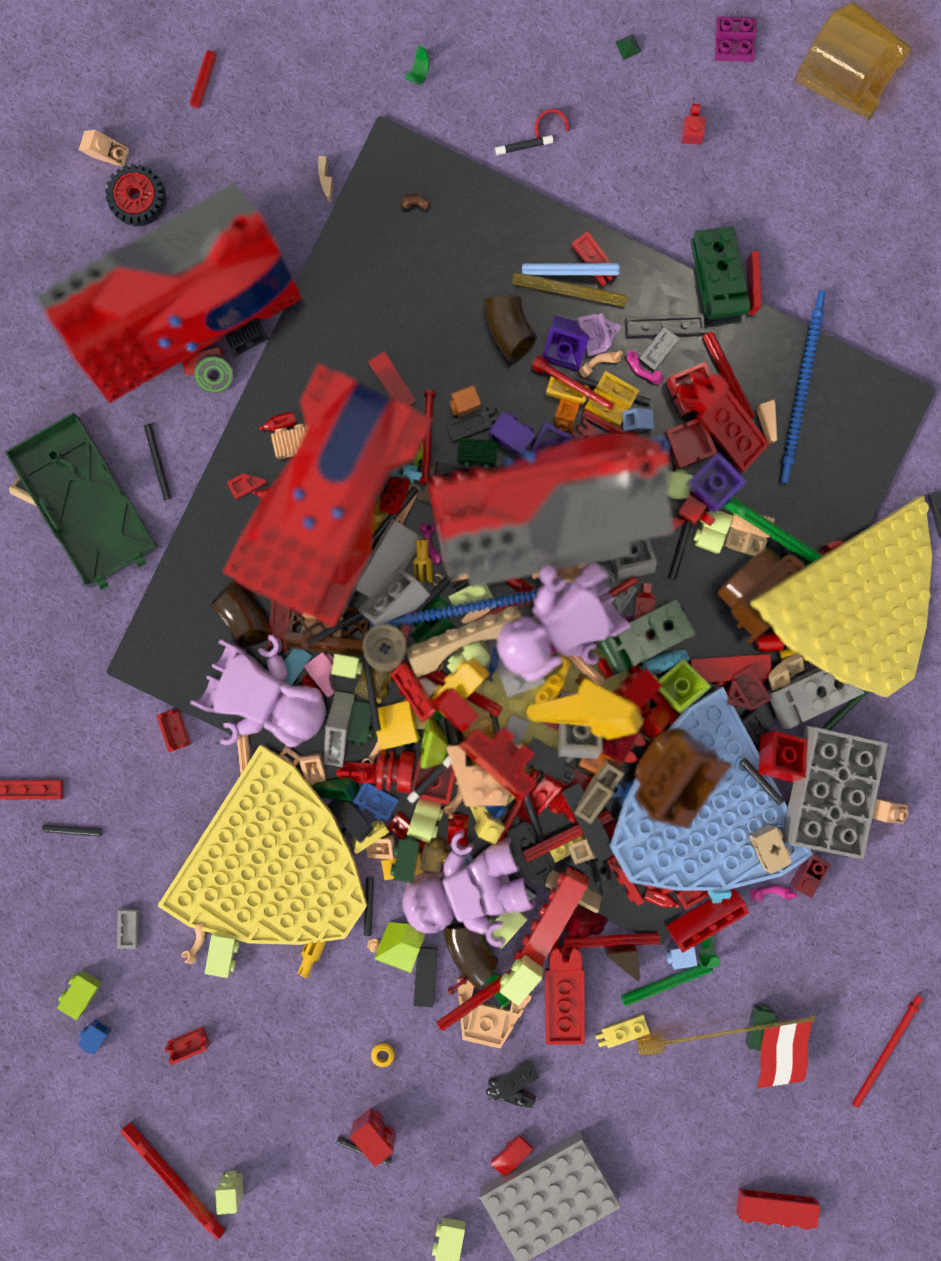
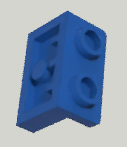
(375, 801)

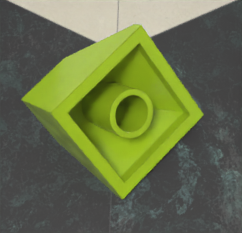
(682, 686)
(433, 745)
(400, 946)

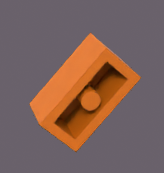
(465, 402)

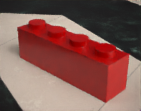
(723, 668)
(706, 921)
(778, 1209)

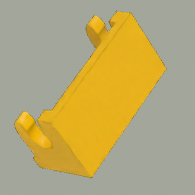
(559, 390)

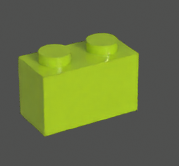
(79, 994)

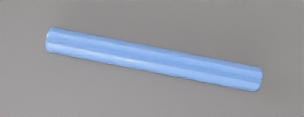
(571, 269)

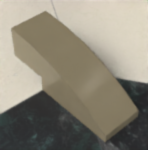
(599, 791)

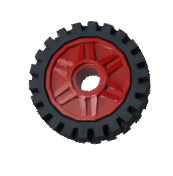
(125, 185)

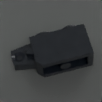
(548, 761)

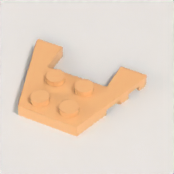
(475, 783)
(488, 1023)

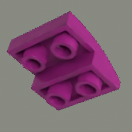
(735, 39)

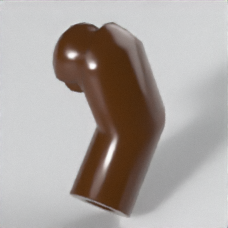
(415, 198)

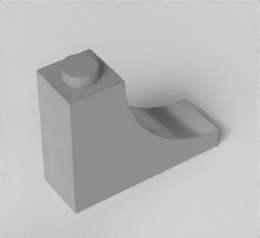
(337, 729)

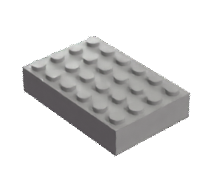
(838, 797)
(549, 1198)

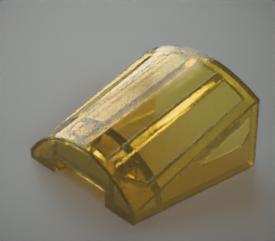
(852, 60)

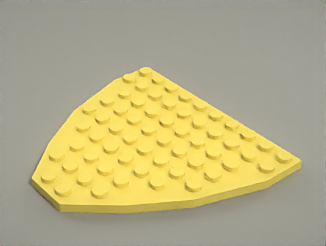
(270, 864)

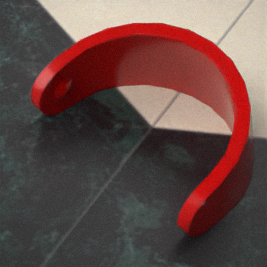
(550, 111)

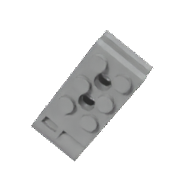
(801, 702)

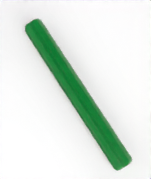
(664, 984)

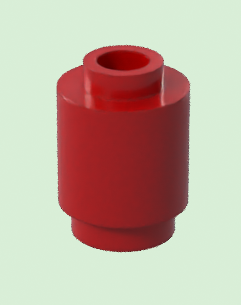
(769, 642)

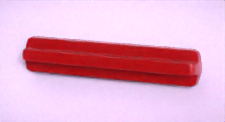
(203, 79)

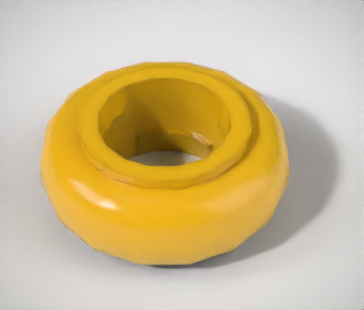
(386, 1047)

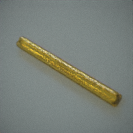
(569, 289)

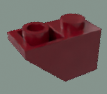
(810, 875)
(585, 923)

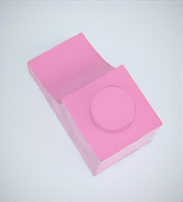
(320, 670)

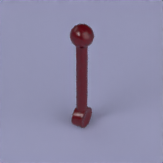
(451, 990)

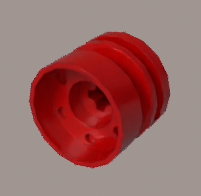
(395, 770)

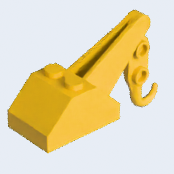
(592, 707)

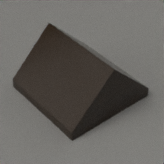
(626, 958)

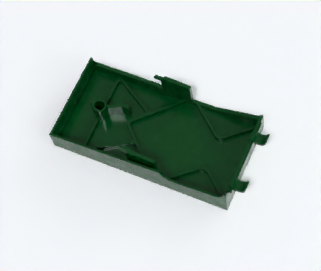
(81, 501)

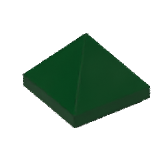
(628, 46)

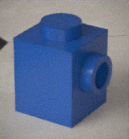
(93, 1037)

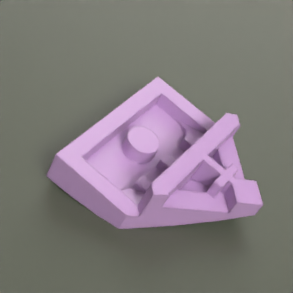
(600, 331)

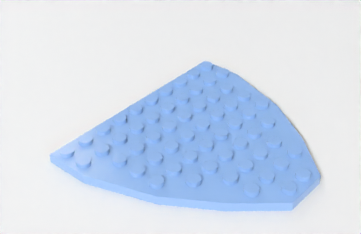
(717, 844)

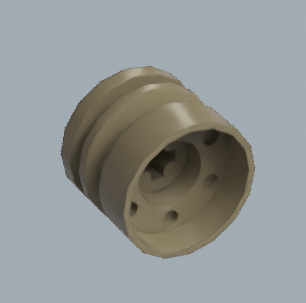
(384, 636)

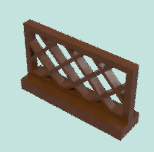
(329, 644)

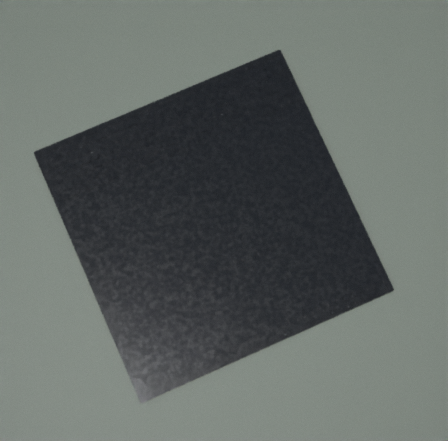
(418, 292)

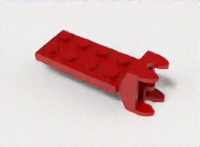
(724, 418)
(564, 997)

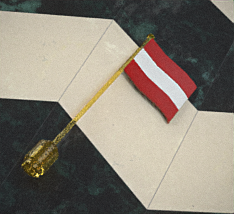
(782, 1049)

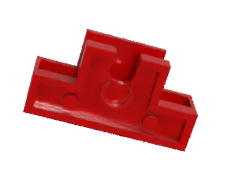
(501, 760)

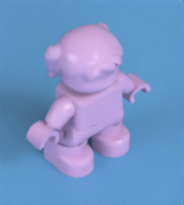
(565, 620)
(262, 697)
(467, 891)

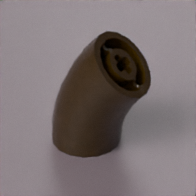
(509, 326)
(241, 615)
(470, 953)

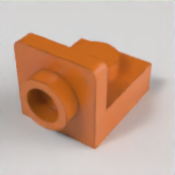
(566, 415)

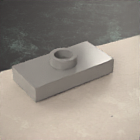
(659, 348)
(517, 727)
(128, 928)

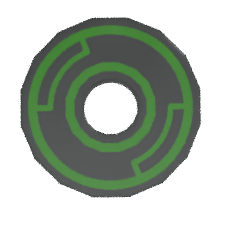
(213, 362)

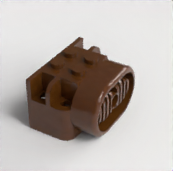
(751, 582)
(677, 777)

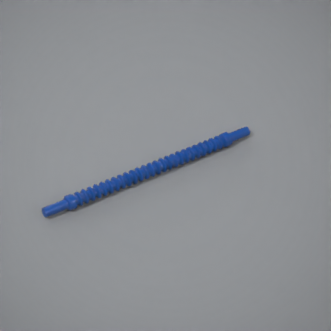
(817, 315)
(409, 618)

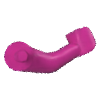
(633, 359)
(431, 550)
(787, 893)

